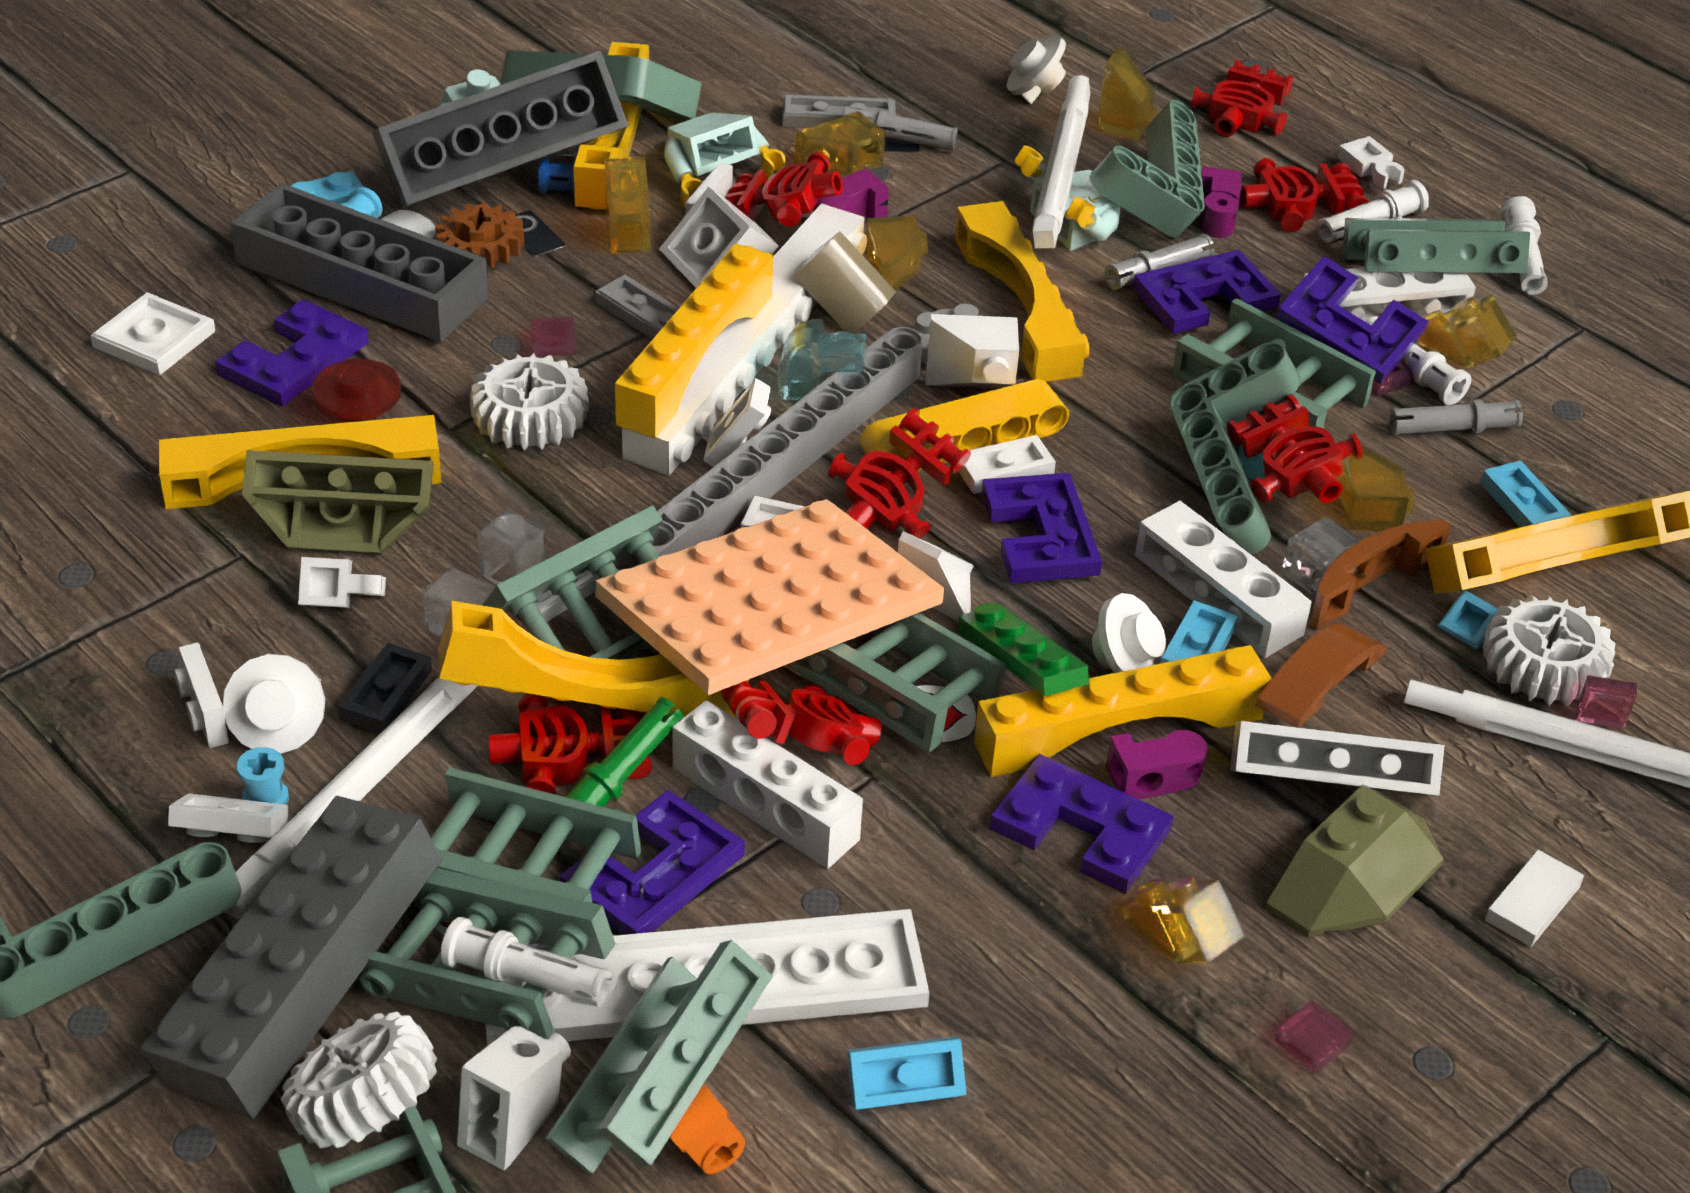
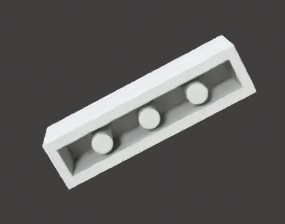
(1337, 757)

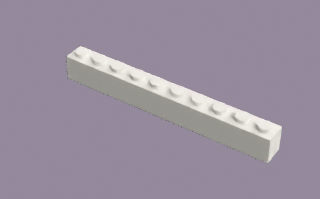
(743, 347)

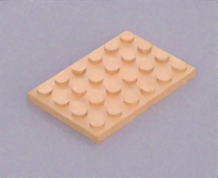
(767, 595)

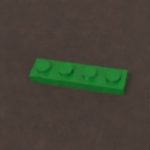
(1023, 649)

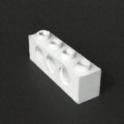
(1415, 290)
(1223, 575)
(767, 784)

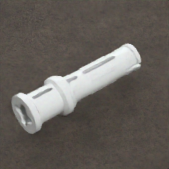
(1387, 204)
(1523, 214)
(1433, 371)
(503, 957)

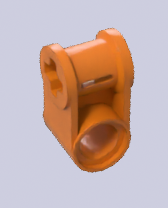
(708, 1134)

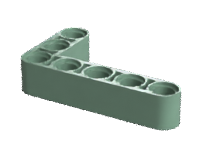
(633, 78)
(1168, 185)
(1202, 418)
(114, 927)

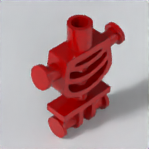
(1246, 100)
(788, 192)
(1293, 193)
(1293, 452)
(873, 486)
(808, 717)
(555, 733)

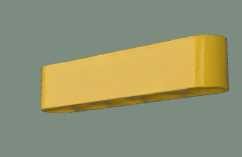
(982, 418)

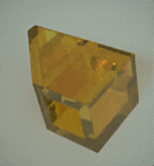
(847, 142)
(627, 205)
(1468, 332)
(1184, 918)

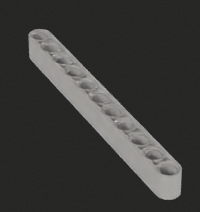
(786, 446)

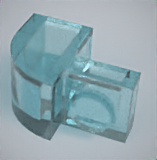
(812, 353)

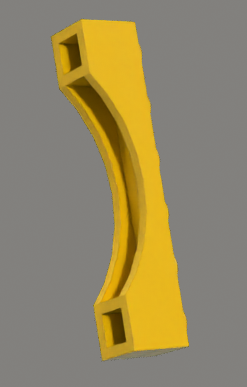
(589, 163)
(994, 243)
(656, 380)
(212, 466)
(1559, 542)
(492, 651)
(1204, 688)

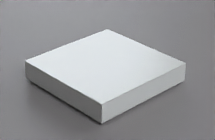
(153, 333)

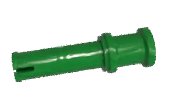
(604, 780)

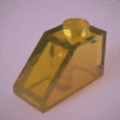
(1125, 98)
(895, 248)
(1374, 492)

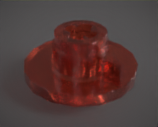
(356, 389)

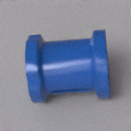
(546, 177)

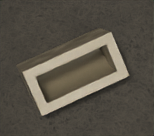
(844, 283)

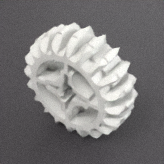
(529, 401)
(1547, 648)
(359, 1080)

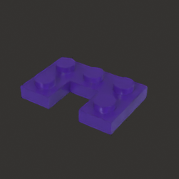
(1177, 289)
(1317, 313)
(319, 342)
(1065, 538)
(1124, 826)
(691, 858)

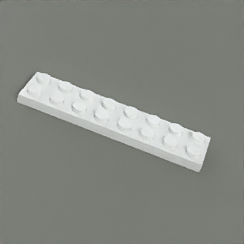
(815, 965)

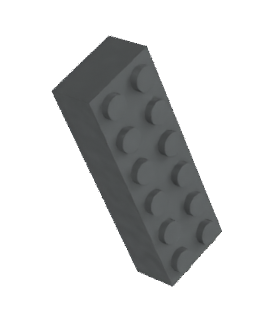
(499, 129)
(360, 261)
(292, 956)

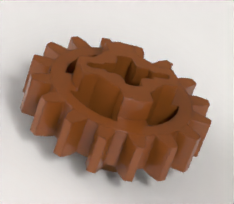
(483, 232)

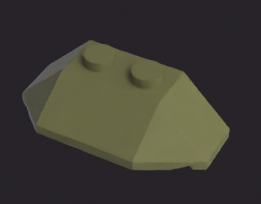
(336, 499)
(1356, 866)

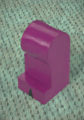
(861, 195)
(1221, 201)
(1156, 765)

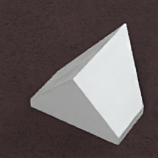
(945, 569)

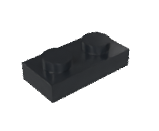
(385, 688)

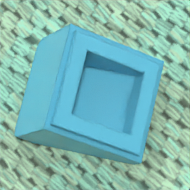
(1468, 620)

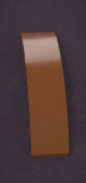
(1372, 558)
(1316, 668)

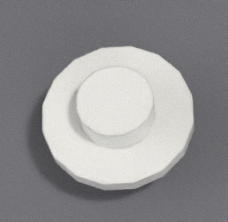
(1037, 67)
(1127, 635)
(274, 703)

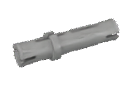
(910, 129)
(1165, 257)
(1472, 416)

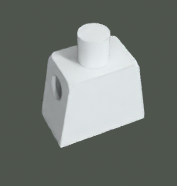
(509, 1094)

